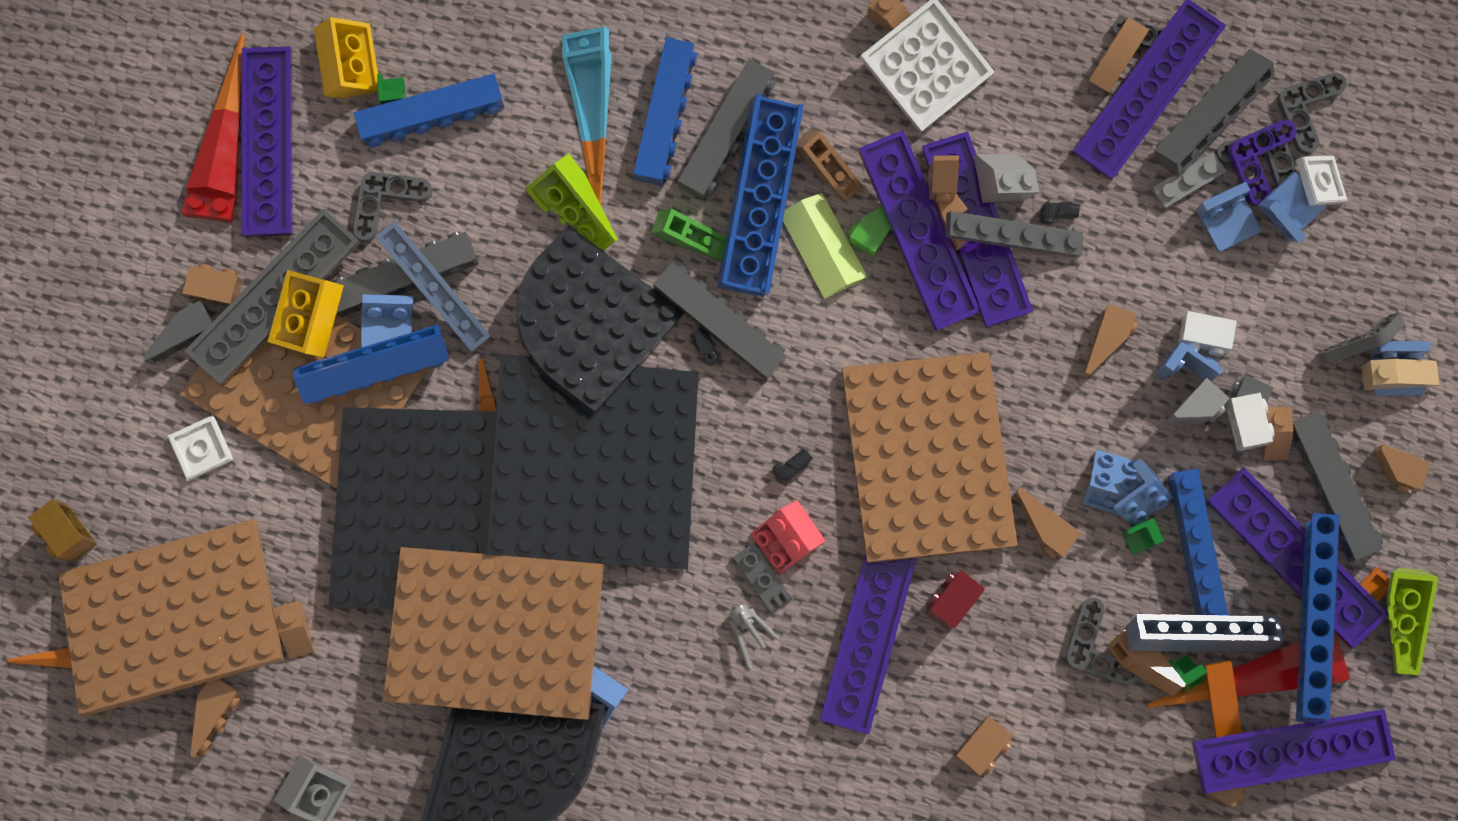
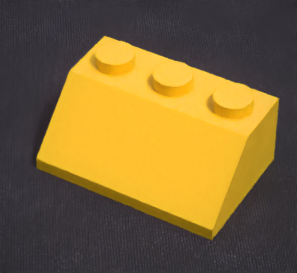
(346, 58)
(305, 313)

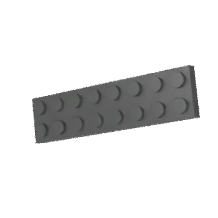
(249, 318)

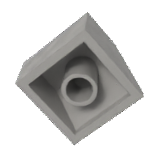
(1005, 178)
(1202, 404)
(312, 790)

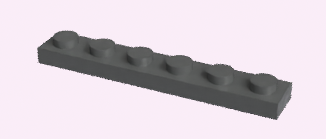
(1014, 234)

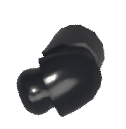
(1062, 209)
(704, 345)
(792, 467)

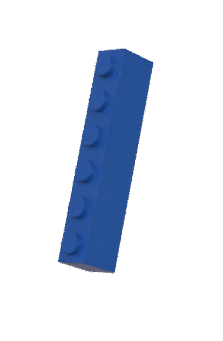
(429, 110)
(664, 112)
(371, 364)
(1197, 543)

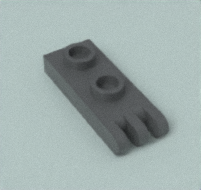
(761, 577)

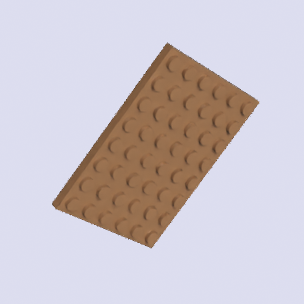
(268, 407)
(928, 457)
(169, 617)
(494, 633)

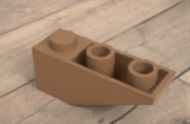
(1148, 665)
(212, 708)

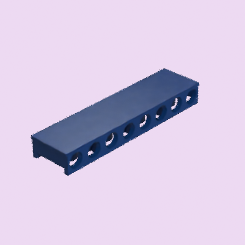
(760, 196)
(1317, 619)

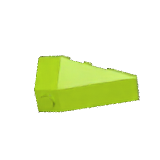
(570, 196)
(1410, 609)

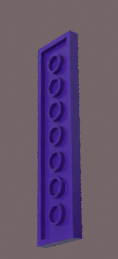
(1149, 89)
(267, 142)
(918, 230)
(987, 266)
(1281, 542)
(867, 644)
(1293, 751)

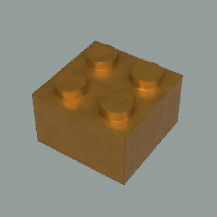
(61, 531)

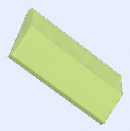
(823, 245)

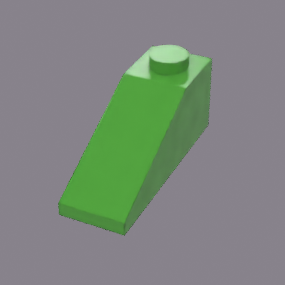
(870, 232)
(688, 234)

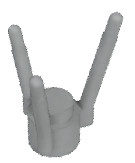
(743, 618)

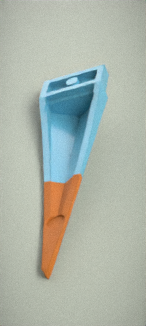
(588, 74)

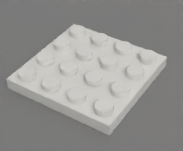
(927, 64)

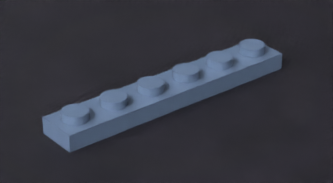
(432, 285)

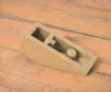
(1399, 374)

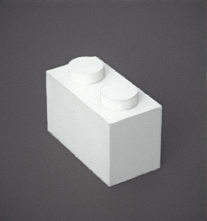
(1208, 332)
(1249, 421)

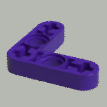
(1250, 158)

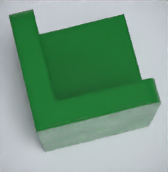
(390, 89)
(1142, 536)
(1189, 673)

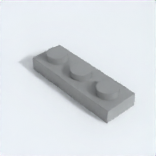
(1191, 180)

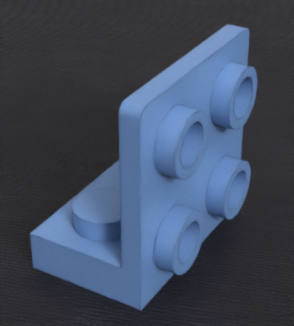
(1289, 208)
(1228, 218)
(385, 317)
(1401, 350)
(1187, 355)
(1110, 481)
(1144, 500)

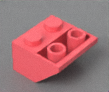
(787, 537)

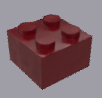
(955, 601)

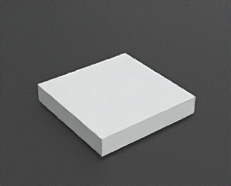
(1321, 180)
(200, 448)

